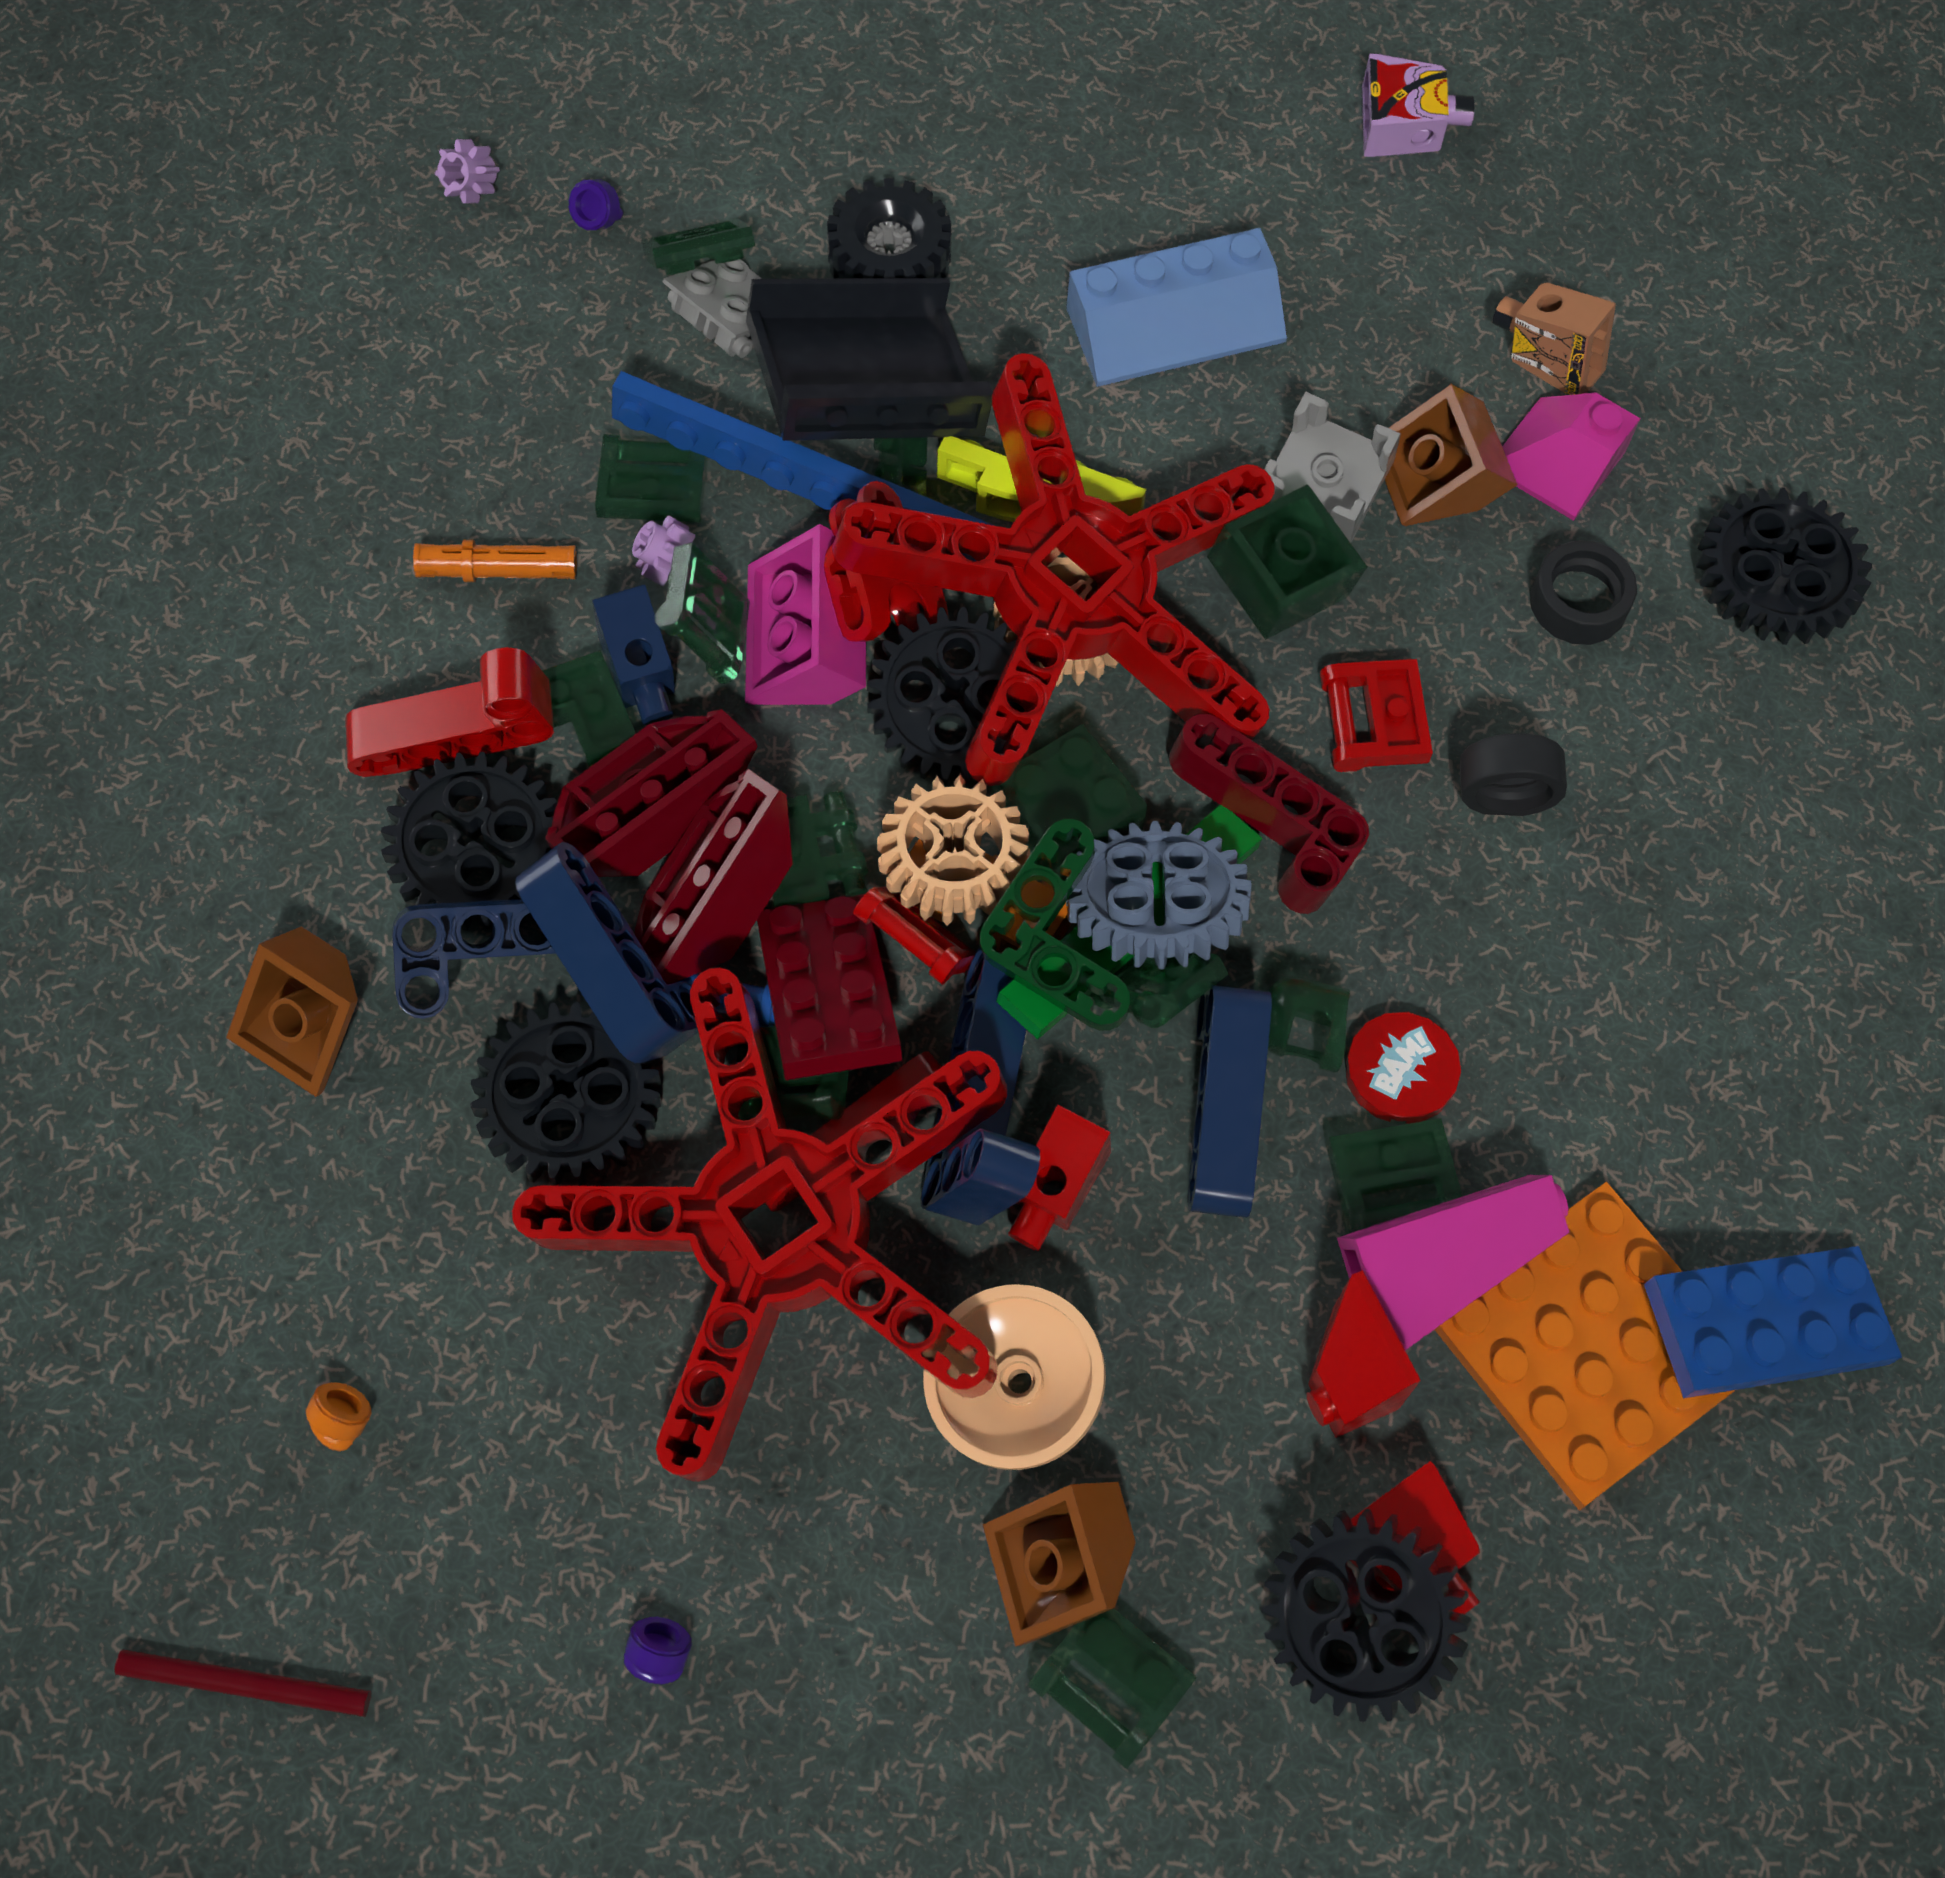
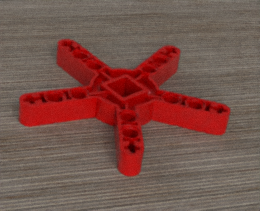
(1036, 604)
(808, 1270)

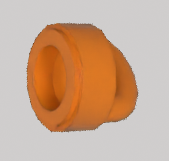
(337, 1415)

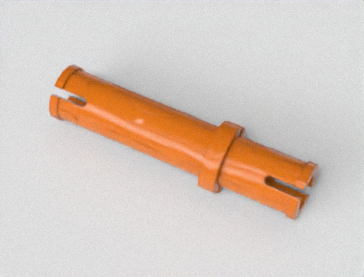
(485, 561)

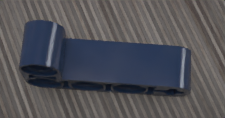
(450, 945)
(605, 957)
(1229, 1099)

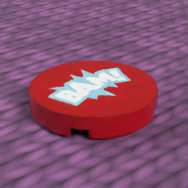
(1402, 1067)

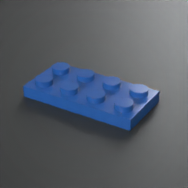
(1771, 1321)

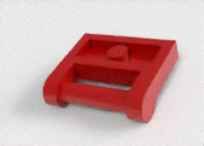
(1393, 710)
(924, 939)

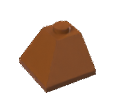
(296, 1007)
(1061, 1558)

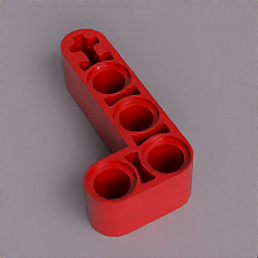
(489, 716)

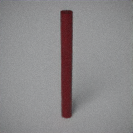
(243, 1683)

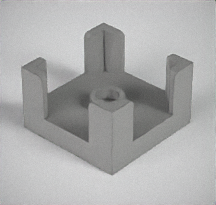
(1334, 462)

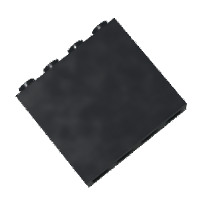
(863, 359)

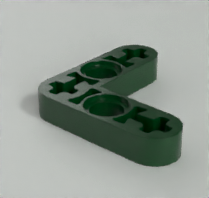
(1038, 945)

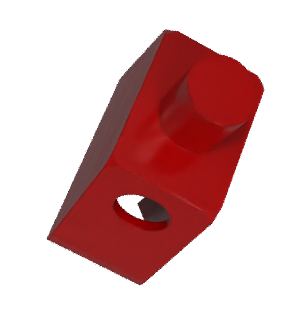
(1070, 1154)
(1427, 1502)

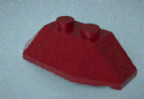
(648, 791)
(717, 879)

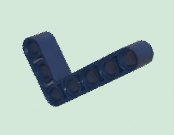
(984, 1167)

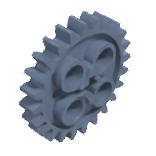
(1201, 890)

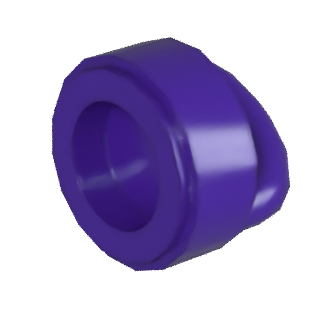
(594, 205)
(657, 1650)

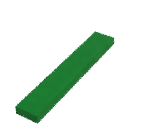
(1039, 1014)

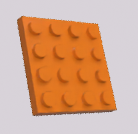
(1578, 1350)

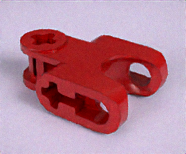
(875, 594)

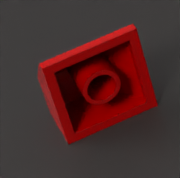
(1360, 1363)

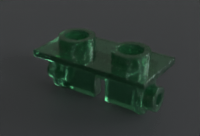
(894, 462)

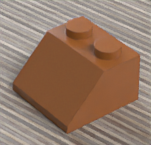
(1447, 459)

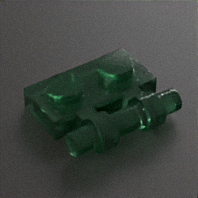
(810, 872)

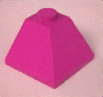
(1568, 448)

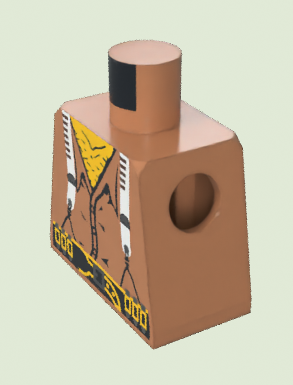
(1559, 335)

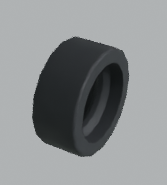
(1572, 624)
(1513, 774)

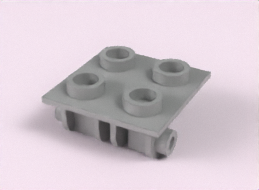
(715, 301)

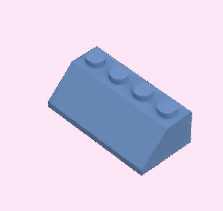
(1177, 306)

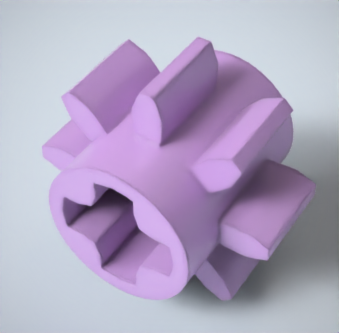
(467, 171)
(656, 545)

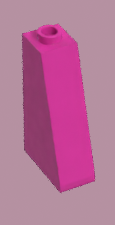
(1455, 1251)

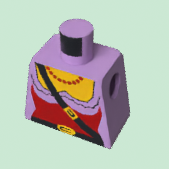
(1408, 106)

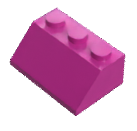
(793, 630)

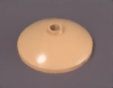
(1033, 1335)

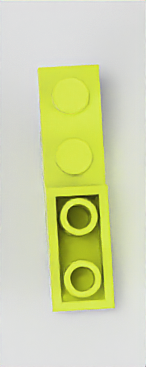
(989, 475)

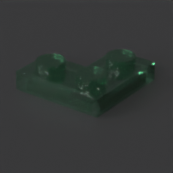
(589, 701)

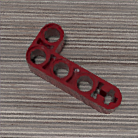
(1197, 760)

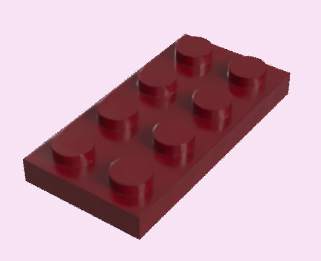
(827, 988)

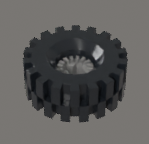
(894, 217)

